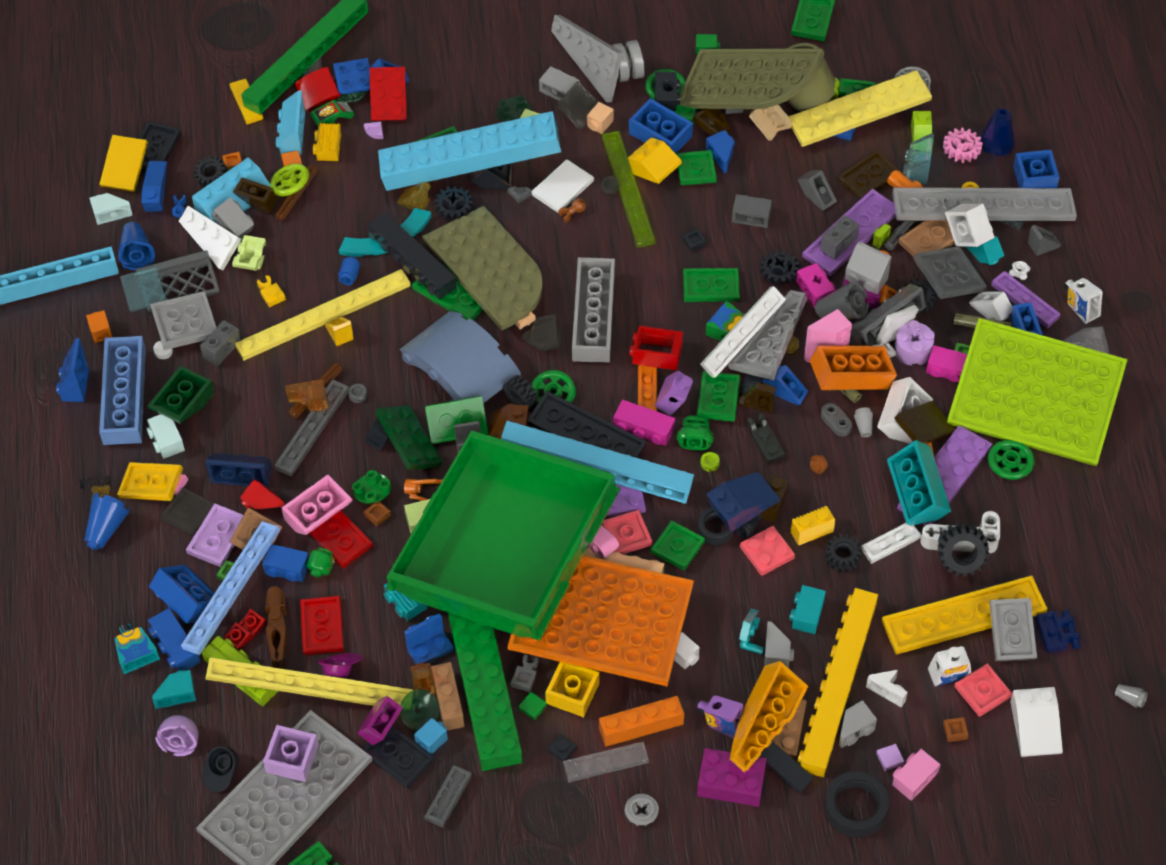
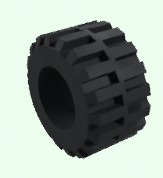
(963, 564)

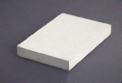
(562, 186)

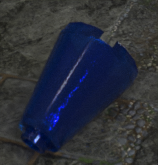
(998, 133)

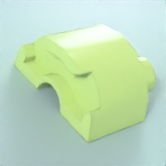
(250, 253)

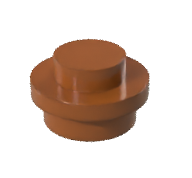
(818, 464)

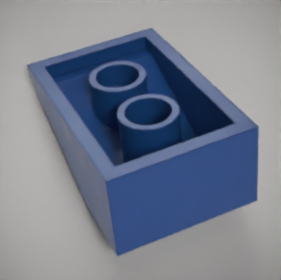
(73, 375)

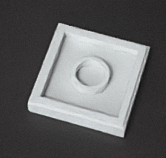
(894, 322)

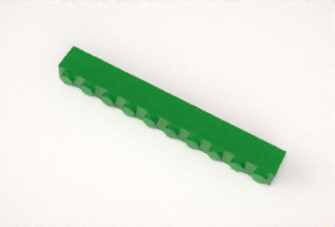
(303, 54)

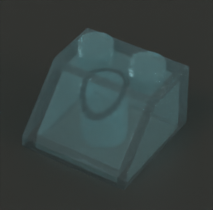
(919, 159)

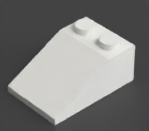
(1037, 721)

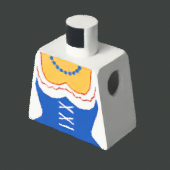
(1084, 299)
(949, 666)

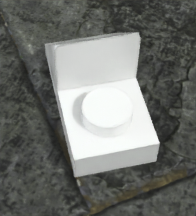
(883, 685)

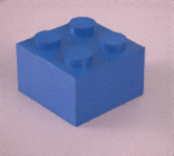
(1036, 169)

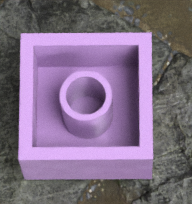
(291, 753)

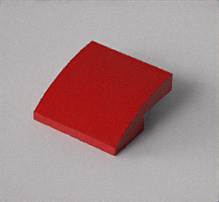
(317, 88)

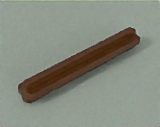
(290, 200)
(327, 377)

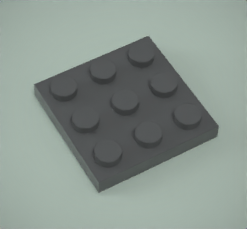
(949, 272)

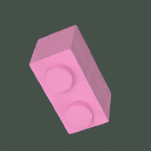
(915, 774)

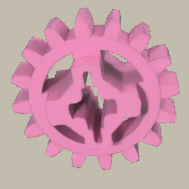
(962, 145)

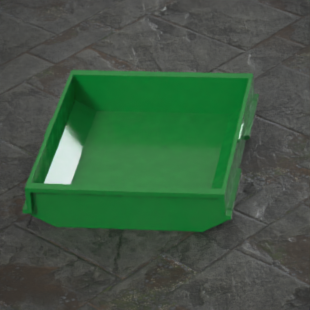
(503, 535)

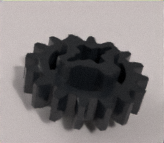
(453, 203)
(779, 267)

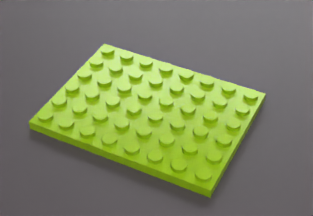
(1037, 391)

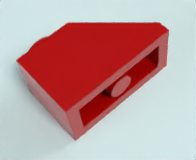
(260, 497)

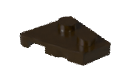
(711, 121)
(759, 397)

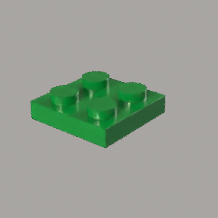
(696, 168)
(678, 545)

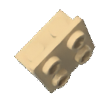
(770, 120)

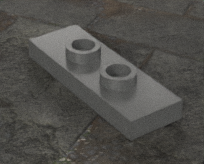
(448, 796)

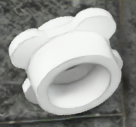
(1017, 267)

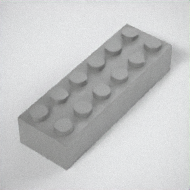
(593, 310)

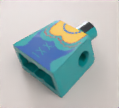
(134, 648)

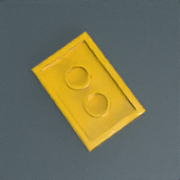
(123, 163)
(150, 481)

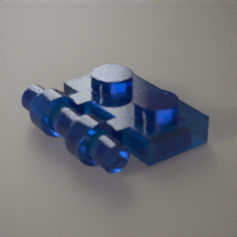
(1052, 632)

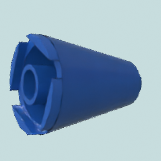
(135, 248)
(103, 520)

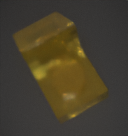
(415, 196)

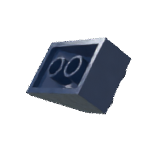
(741, 499)

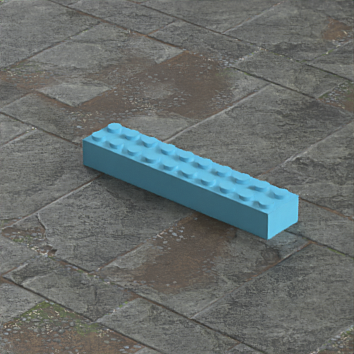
(469, 151)

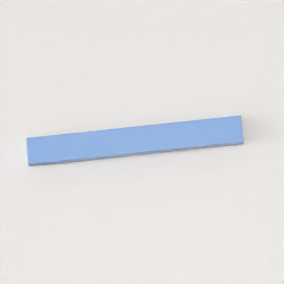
(230, 588)

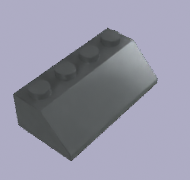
(868, 328)

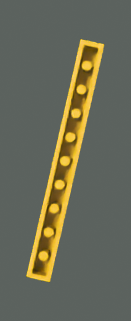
(838, 683)

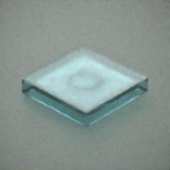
(142, 289)

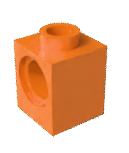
(99, 326)

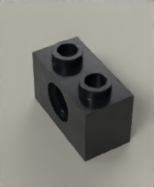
(666, 89)

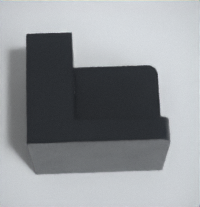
(377, 436)

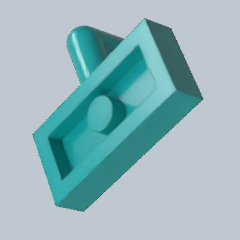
(748, 629)

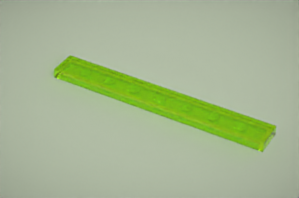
(628, 189)

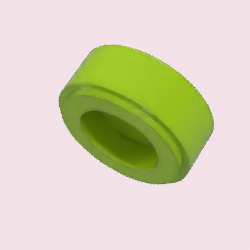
(710, 461)

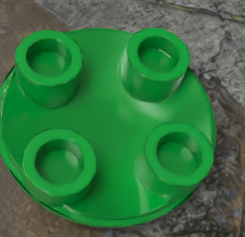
(371, 487)

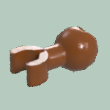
(577, 206)

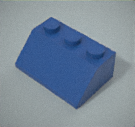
(182, 591)

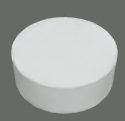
(160, 352)

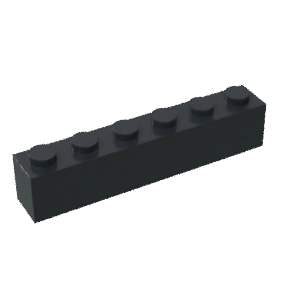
(411, 256)

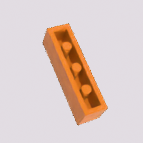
(641, 721)

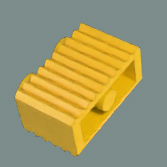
(328, 142)
(812, 525)

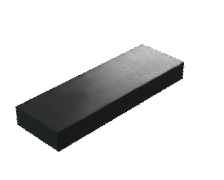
(786, 767)

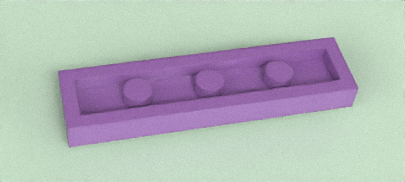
(1020, 294)

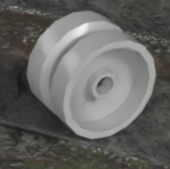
(631, 62)

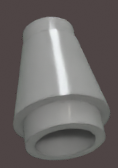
(864, 420)
(1132, 695)

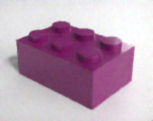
(727, 782)

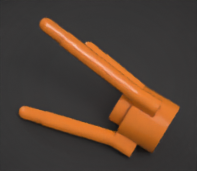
(415, 486)

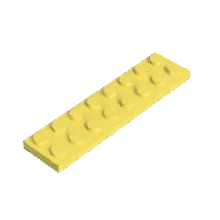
(859, 108)

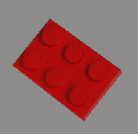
(388, 94)

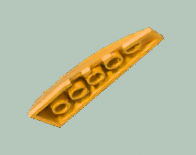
(766, 712)

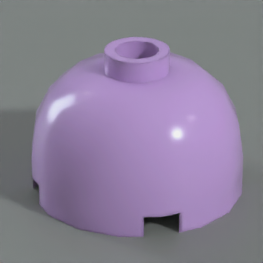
(177, 735)

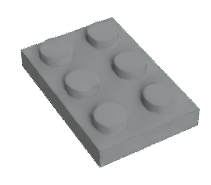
(1012, 629)

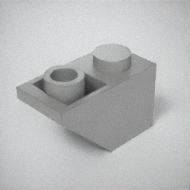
(856, 723)

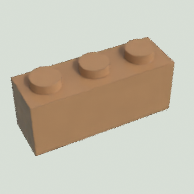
(447, 696)

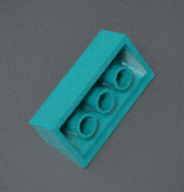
(918, 484)

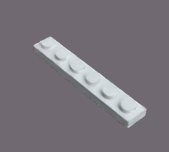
(742, 332)

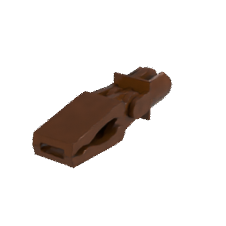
(275, 610)

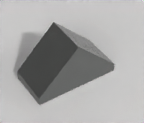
(1042, 240)

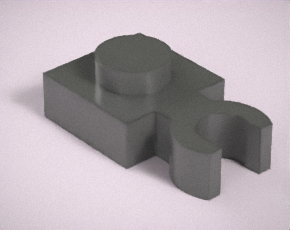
(525, 676)

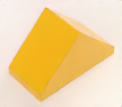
(340, 330)

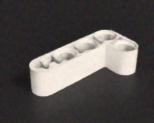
(992, 532)

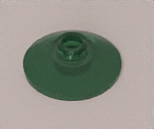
(428, 708)

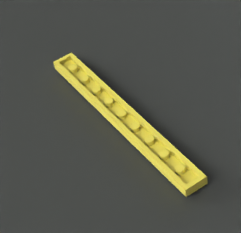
(322, 314)
(301, 682)

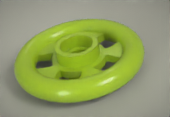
(289, 179)

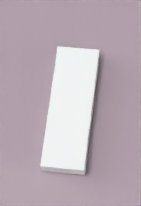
(890, 542)

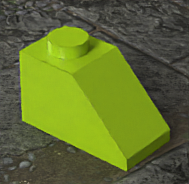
(921, 124)

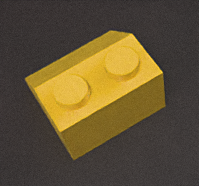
(654, 160)

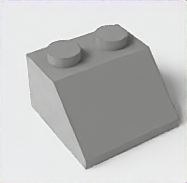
(868, 267)

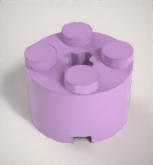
(914, 343)

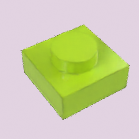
(881, 235)

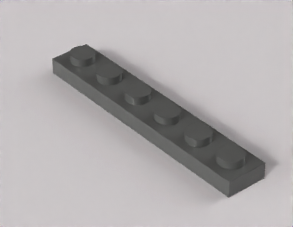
(310, 430)

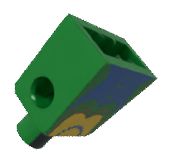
(723, 321)

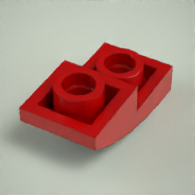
(246, 630)

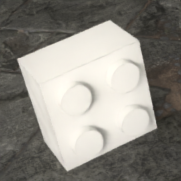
(969, 224)

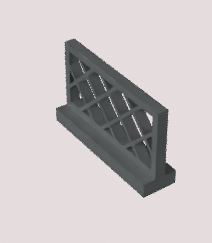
(185, 264)

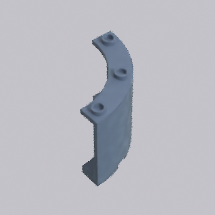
(460, 357)

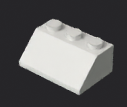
(902, 396)

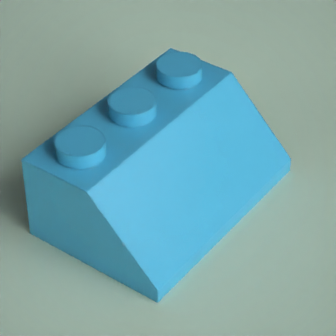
(292, 124)

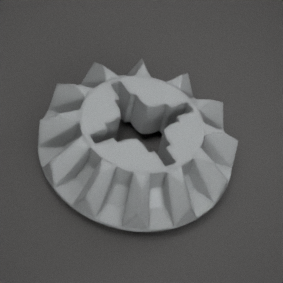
(641, 801)

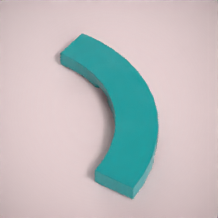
(358, 247)

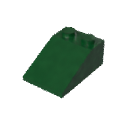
(182, 395)

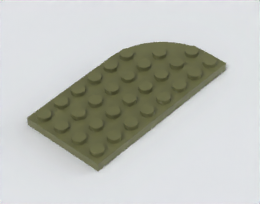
(748, 77)
(489, 266)

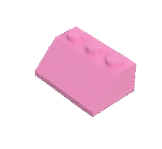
(828, 331)
(315, 505)

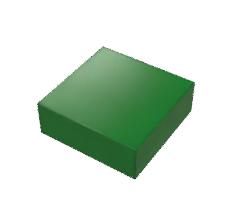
(532, 706)

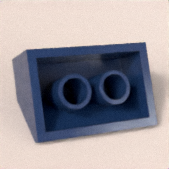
(238, 469)

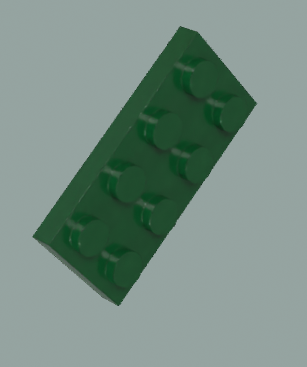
(408, 437)

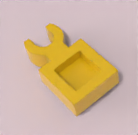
(271, 293)

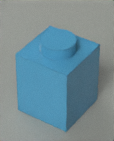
(431, 736)

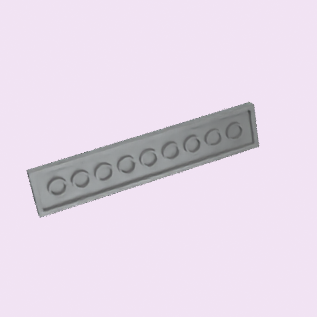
(1000, 203)

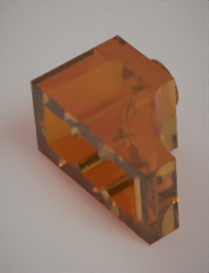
(308, 393)
(423, 677)

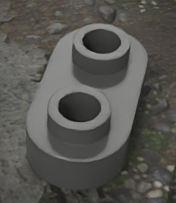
(834, 419)

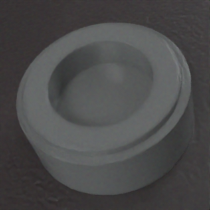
(357, 393)

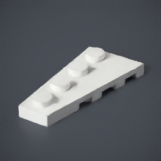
(210, 236)

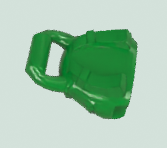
(695, 434)

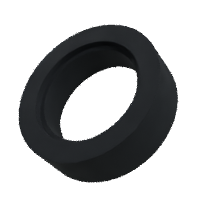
(859, 780)

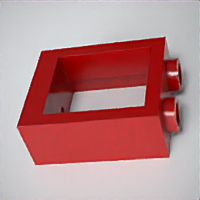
(658, 337)

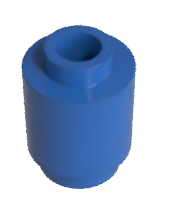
(349, 270)

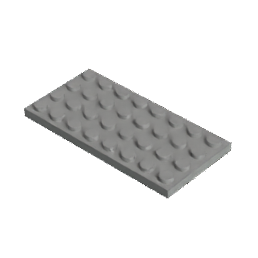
(273, 811)

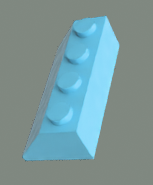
(222, 188)

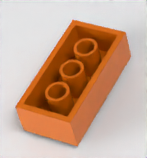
(853, 367)

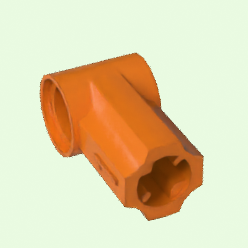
(899, 180)

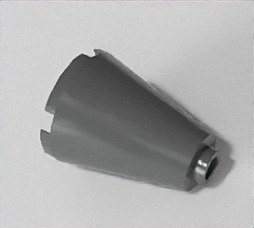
(847, 299)

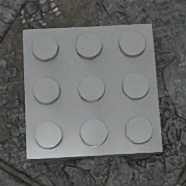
(183, 320)

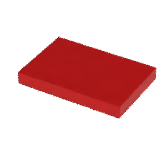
(342, 539)
(321, 625)

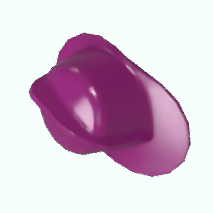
(339, 665)

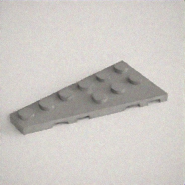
(593, 56)
(766, 348)

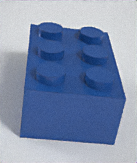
(662, 124)

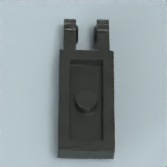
(765, 440)

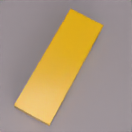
(237, 89)

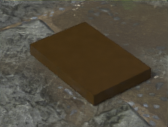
(867, 174)
(924, 423)

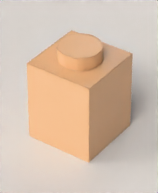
(600, 118)

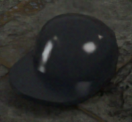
(219, 768)

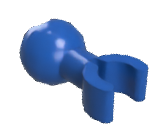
(178, 209)

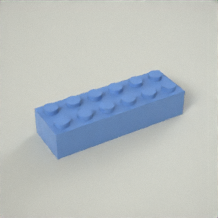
(122, 390)

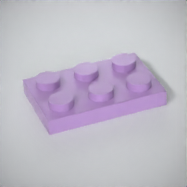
(213, 536)

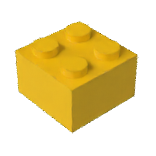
(572, 688)

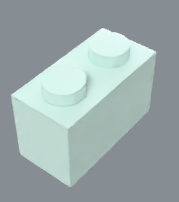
(165, 435)

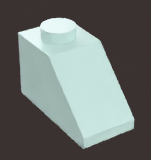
(109, 208)

